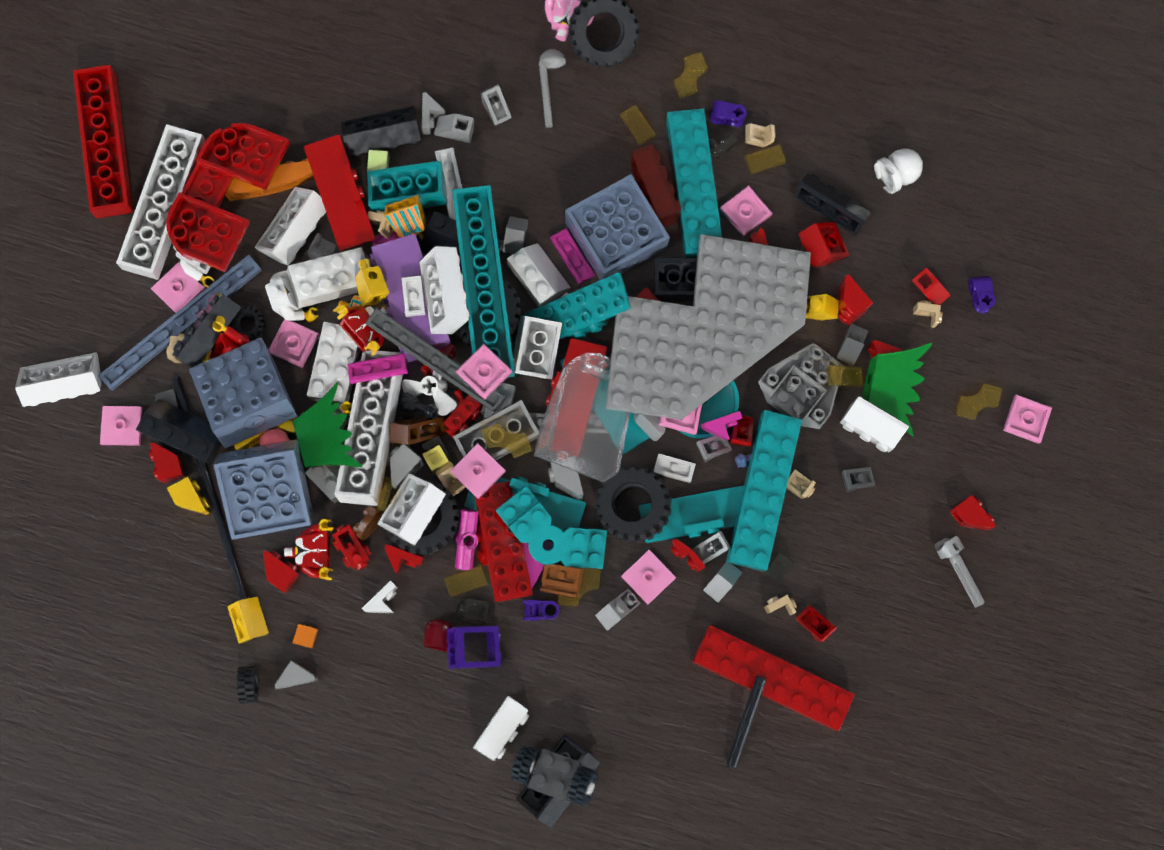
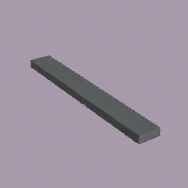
(427, 355)

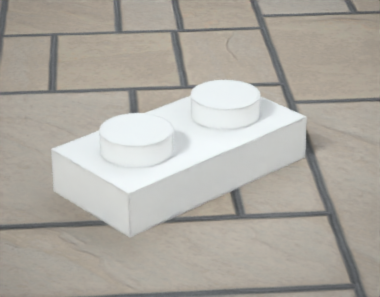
(413, 296)
(674, 468)

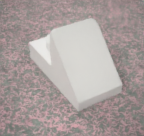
(377, 604)

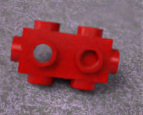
(467, 409)
(354, 553)

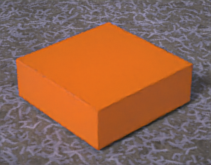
(305, 636)

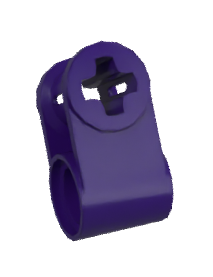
(726, 113)
(982, 290)
(539, 610)

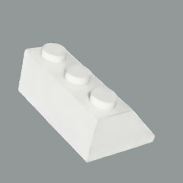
(537, 274)
(536, 347)
(873, 424)
(411, 509)
(501, 729)

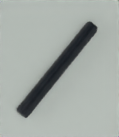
(746, 721)

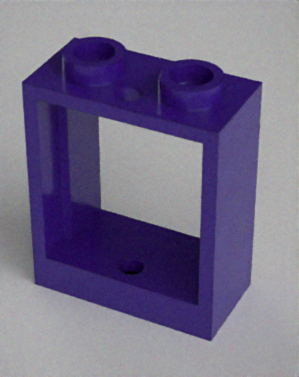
(456, 647)

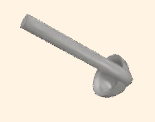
(549, 60)

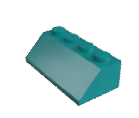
(402, 182)

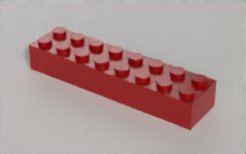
(103, 141)
(784, 681)

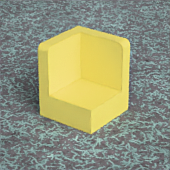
(435, 458)

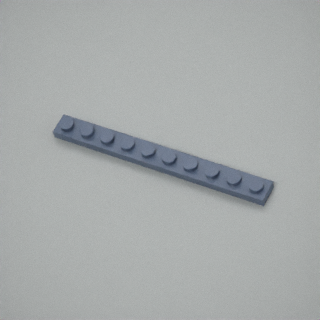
(177, 324)

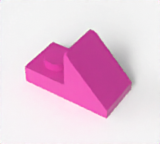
(717, 426)

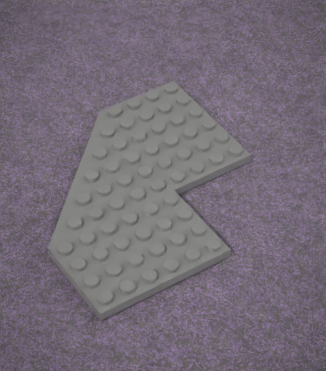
(681, 355)

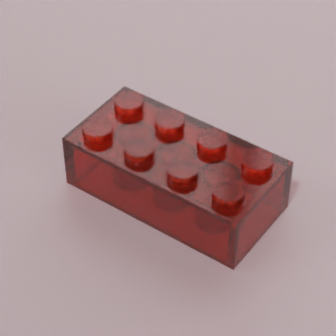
(654, 184)

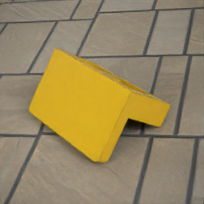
(248, 619)

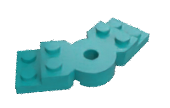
(532, 525)

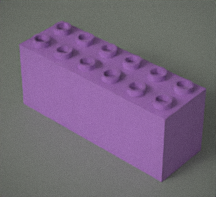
(400, 260)

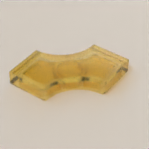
(694, 67)
(986, 397)
(515, 443)
(385, 493)
(589, 582)

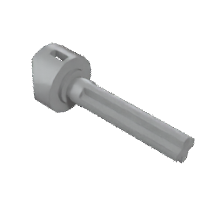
(951, 550)

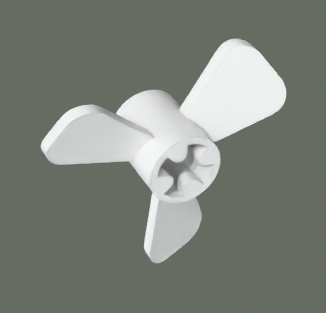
(443, 401)

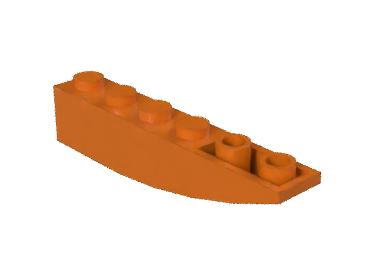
(286, 177)

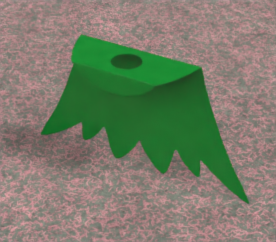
(891, 380)
(320, 436)

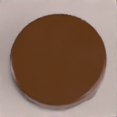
(369, 523)

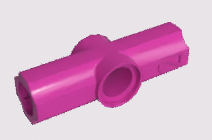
(467, 527)

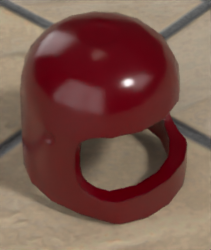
(436, 634)

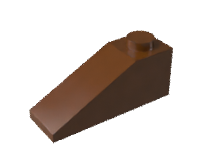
(416, 430)

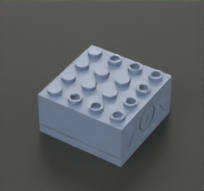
(616, 228)
(242, 393)
(264, 489)

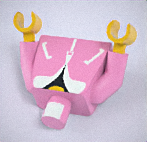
(559, 13)

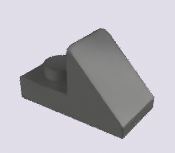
(852, 344)
(857, 478)

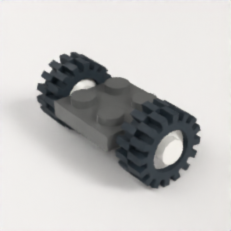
(554, 775)

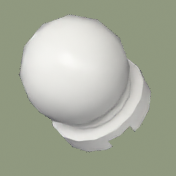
(899, 169)

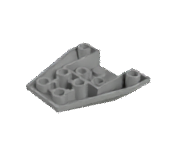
(801, 387)

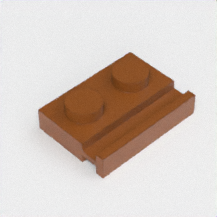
(561, 580)

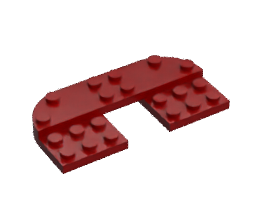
(195, 220)

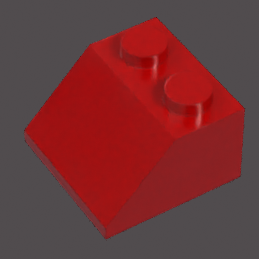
(823, 243)
(852, 301)

